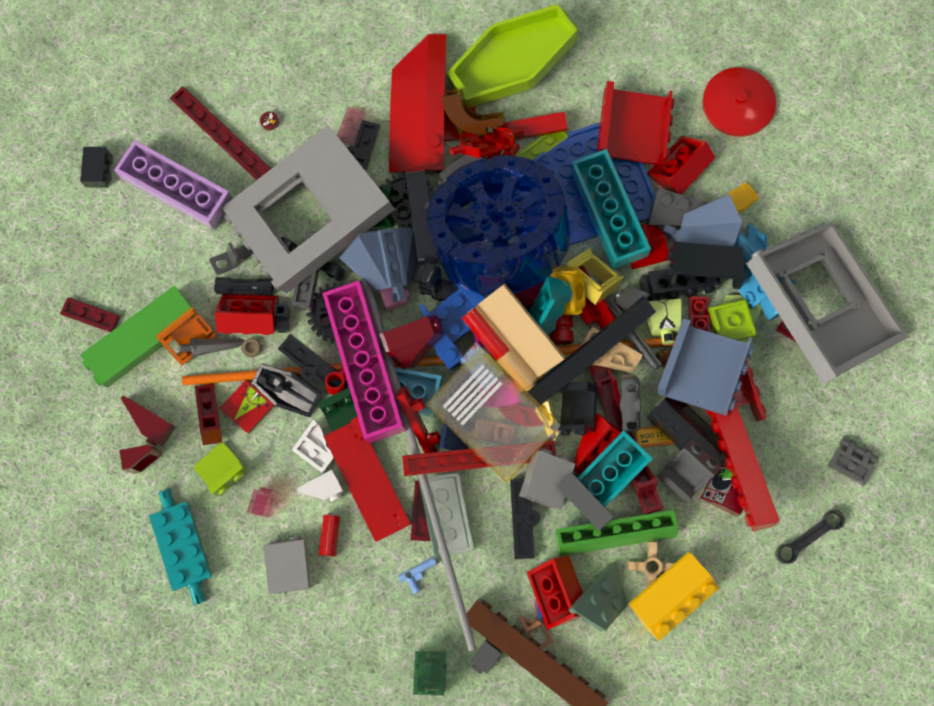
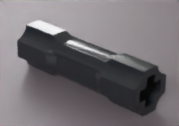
(230, 286)

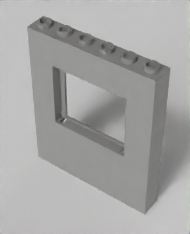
(338, 186)
(844, 336)

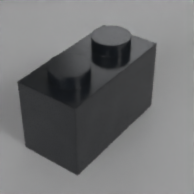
(95, 167)

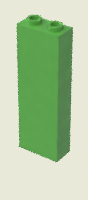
(133, 339)

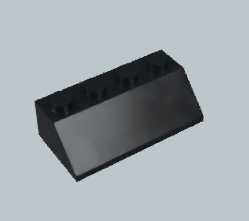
(682, 424)

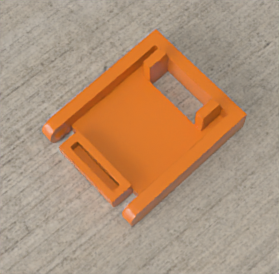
(182, 330)

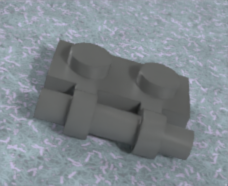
(850, 466)

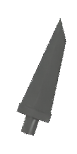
(206, 346)

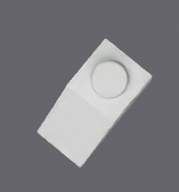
(323, 487)

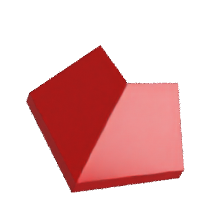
(658, 245)

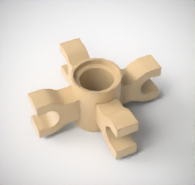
(651, 556)

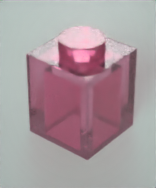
(261, 502)

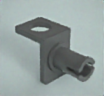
(231, 258)

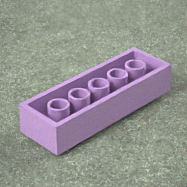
(173, 184)

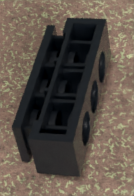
(650, 284)

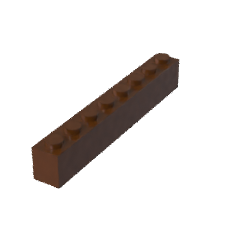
(531, 658)

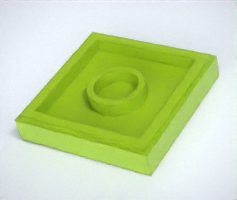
(733, 320)

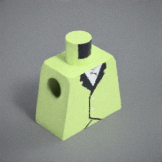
(666, 320)

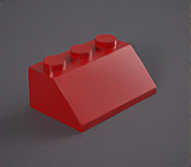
(685, 163)
(246, 314)
(560, 588)

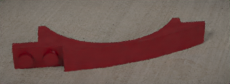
(609, 397)

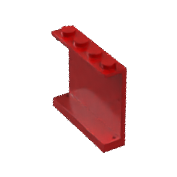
(635, 125)

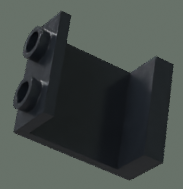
(578, 408)

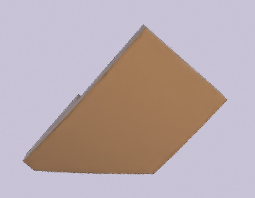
(530, 625)

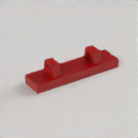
(411, 407)

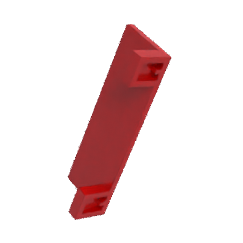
(367, 480)

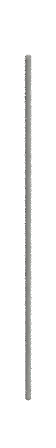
(424, 484)

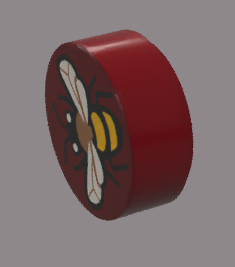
(269, 120)

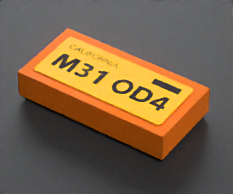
(651, 437)

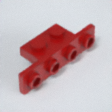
(596, 313)
(750, 395)

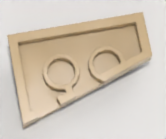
(618, 357)

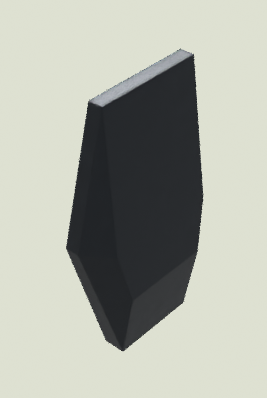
(286, 389)

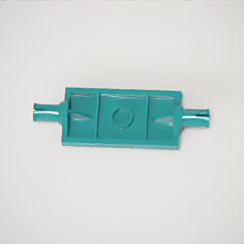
(180, 546)

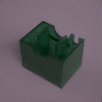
(429, 673)

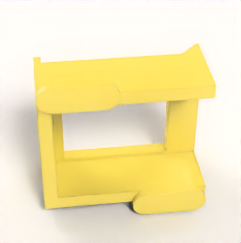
(607, 276)

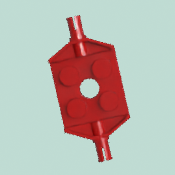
(493, 142)

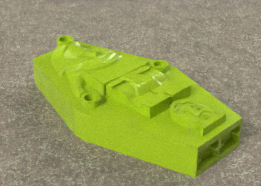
(513, 55)

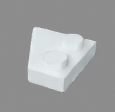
(314, 448)

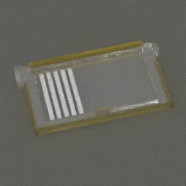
(493, 414)

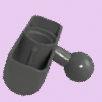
(630, 403)

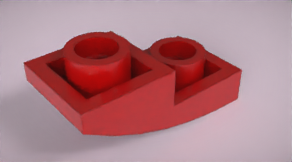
(699, 313)

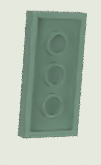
(451, 513)

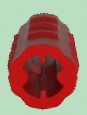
(329, 535)

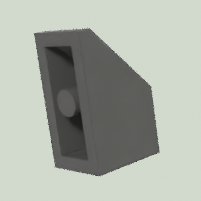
(628, 297)

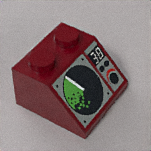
(722, 493)

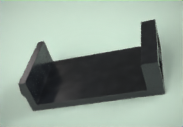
(706, 261)

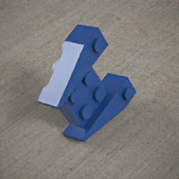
(454, 328)

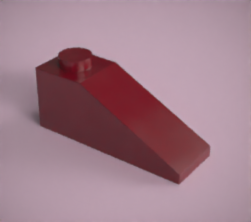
(208, 414)
(149, 424)

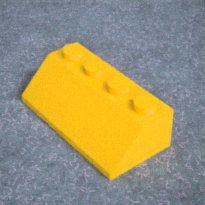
(673, 596)

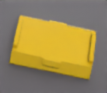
(743, 197)

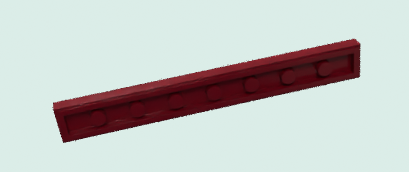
(219, 133)

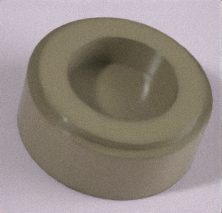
(251, 348)

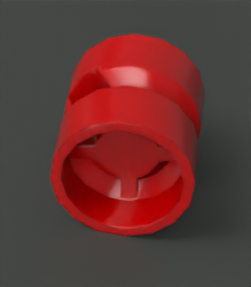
(563, 332)

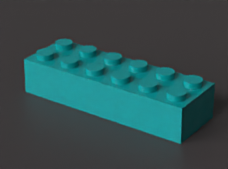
(610, 209)

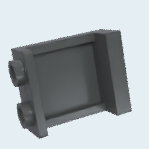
(689, 471)

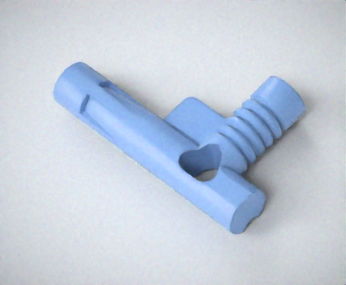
(416, 574)

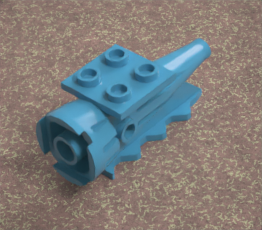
(751, 288)

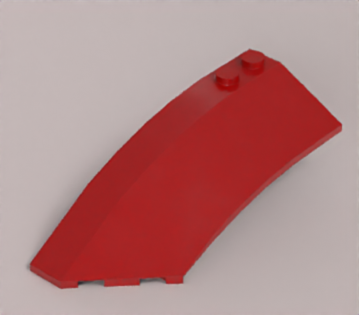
(418, 108)

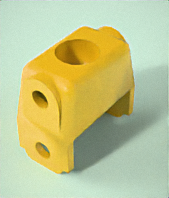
(576, 281)

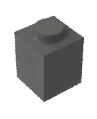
(484, 658)

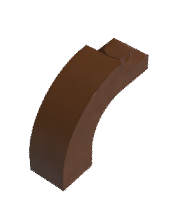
(465, 118)

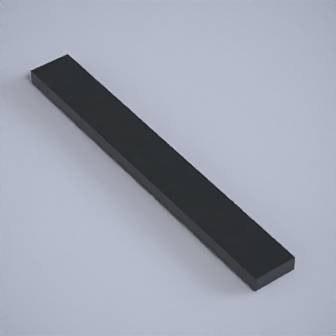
(592, 350)

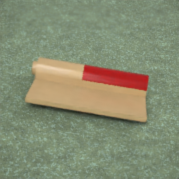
(513, 337)

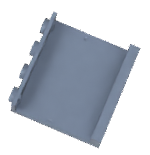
(705, 369)

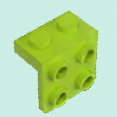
(220, 469)

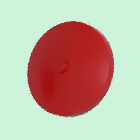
(739, 102)

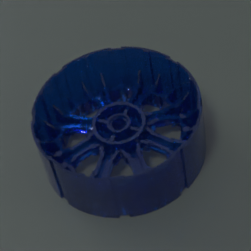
(499, 224)

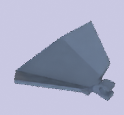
(709, 224)
(384, 259)

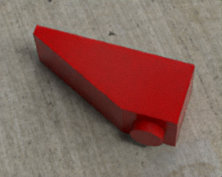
(594, 443)

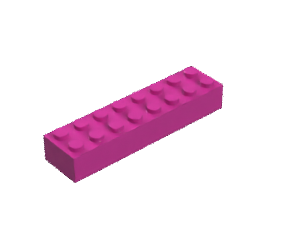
(364, 362)

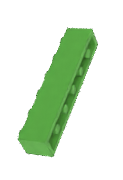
(617, 533)

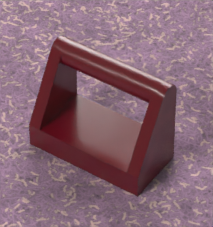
(138, 458)

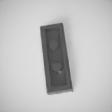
(585, 501)

